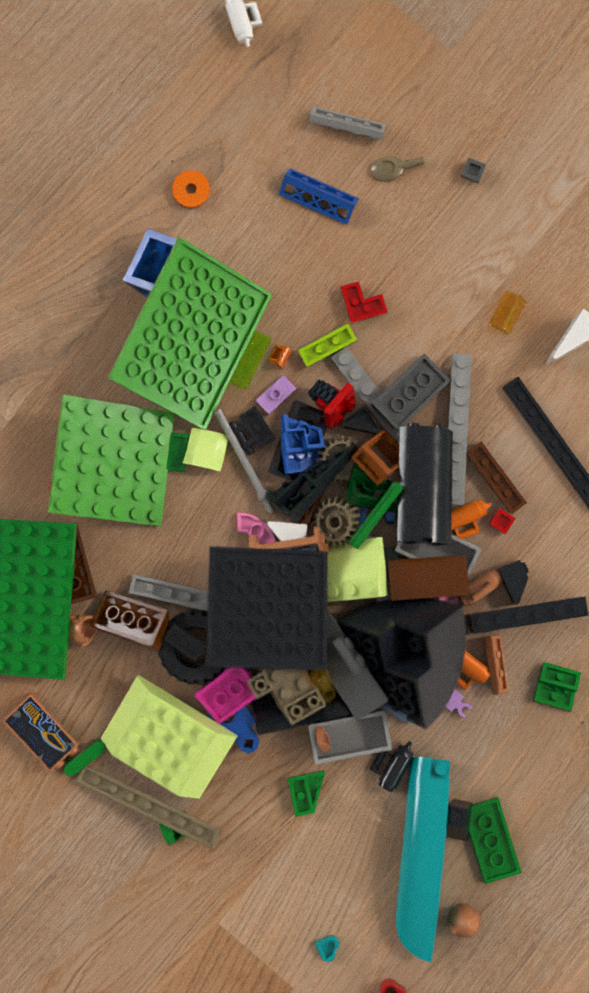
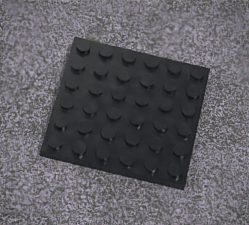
(267, 608)

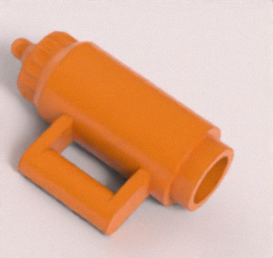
(466, 514)
(474, 670)

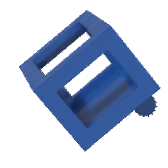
(148, 261)

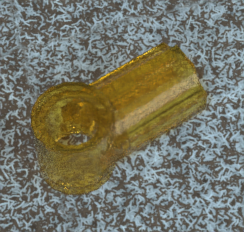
(323, 683)

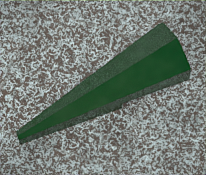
(364, 492)

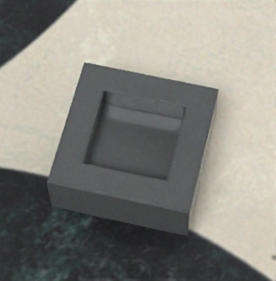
(473, 170)

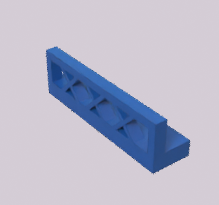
(321, 190)

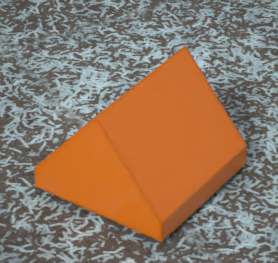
(280, 356)

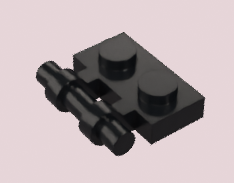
(257, 428)

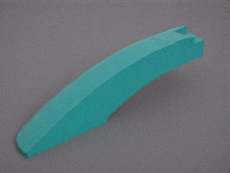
(422, 855)

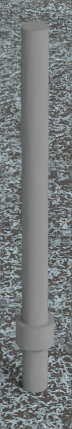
(262, 496)

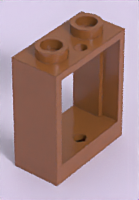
(371, 463)

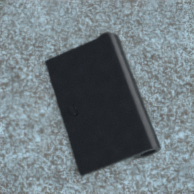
(271, 719)

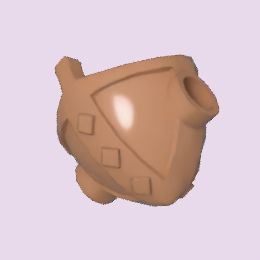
(80, 630)
(464, 920)

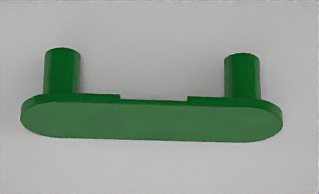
(87, 756)

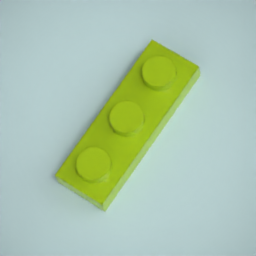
(327, 345)

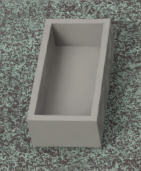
(458, 547)
(352, 737)

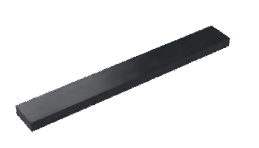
(549, 437)

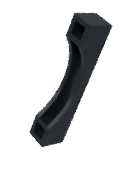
(528, 614)

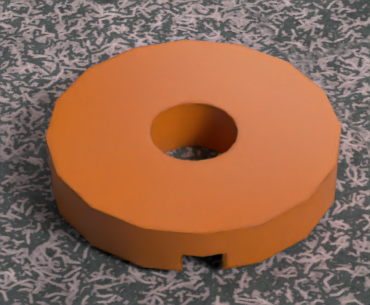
(191, 178)

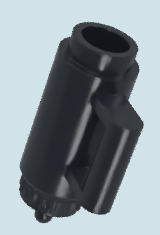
(395, 768)

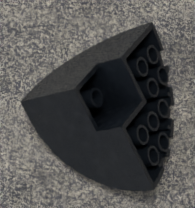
(411, 651)

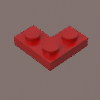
(360, 308)

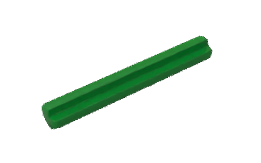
(376, 514)

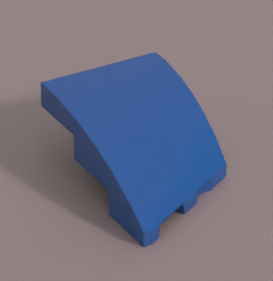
(299, 444)

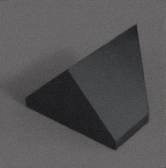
(361, 421)

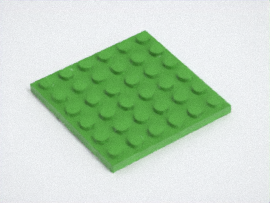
(110, 461)

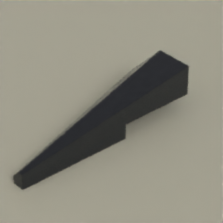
(301, 493)

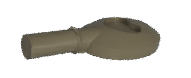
(392, 167)

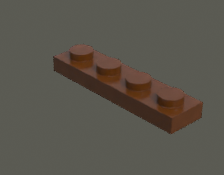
(496, 478)

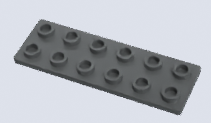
(350, 673)

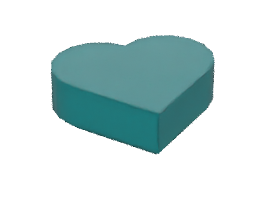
(327, 947)

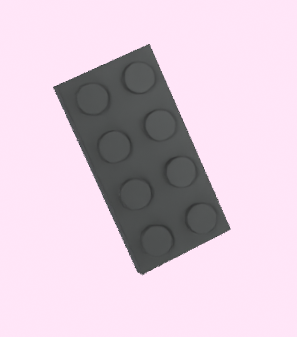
(410, 392)

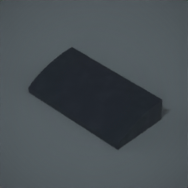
(305, 413)

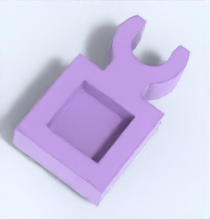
(455, 701)

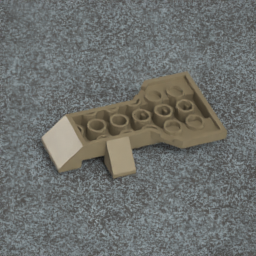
(291, 691)

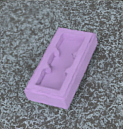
(276, 394)

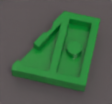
(305, 791)

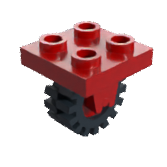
(333, 401)

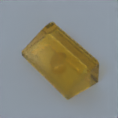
(508, 312)

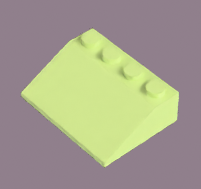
(357, 572)

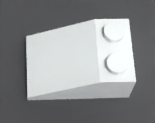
(573, 338)

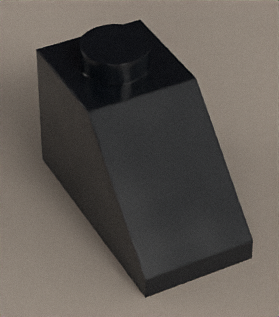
(514, 579)
(459, 819)

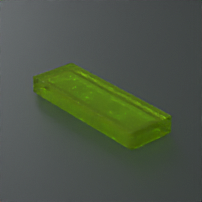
(250, 360)

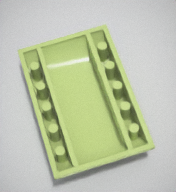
(167, 739)

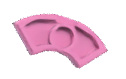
(254, 526)

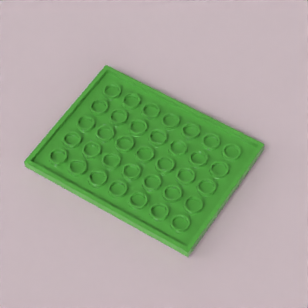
(190, 334)

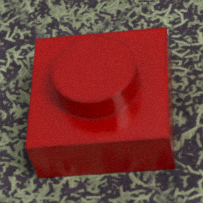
(502, 521)

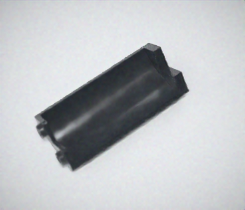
(426, 485)

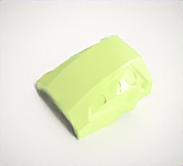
(206, 449)

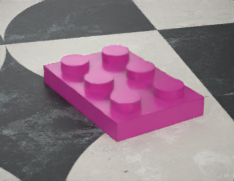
(226, 693)

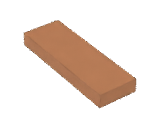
(496, 664)

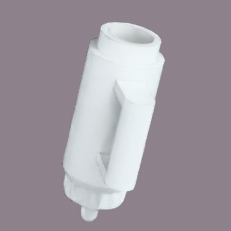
(240, 21)

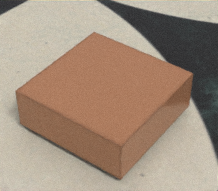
(322, 739)

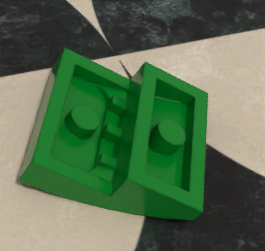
(556, 687)

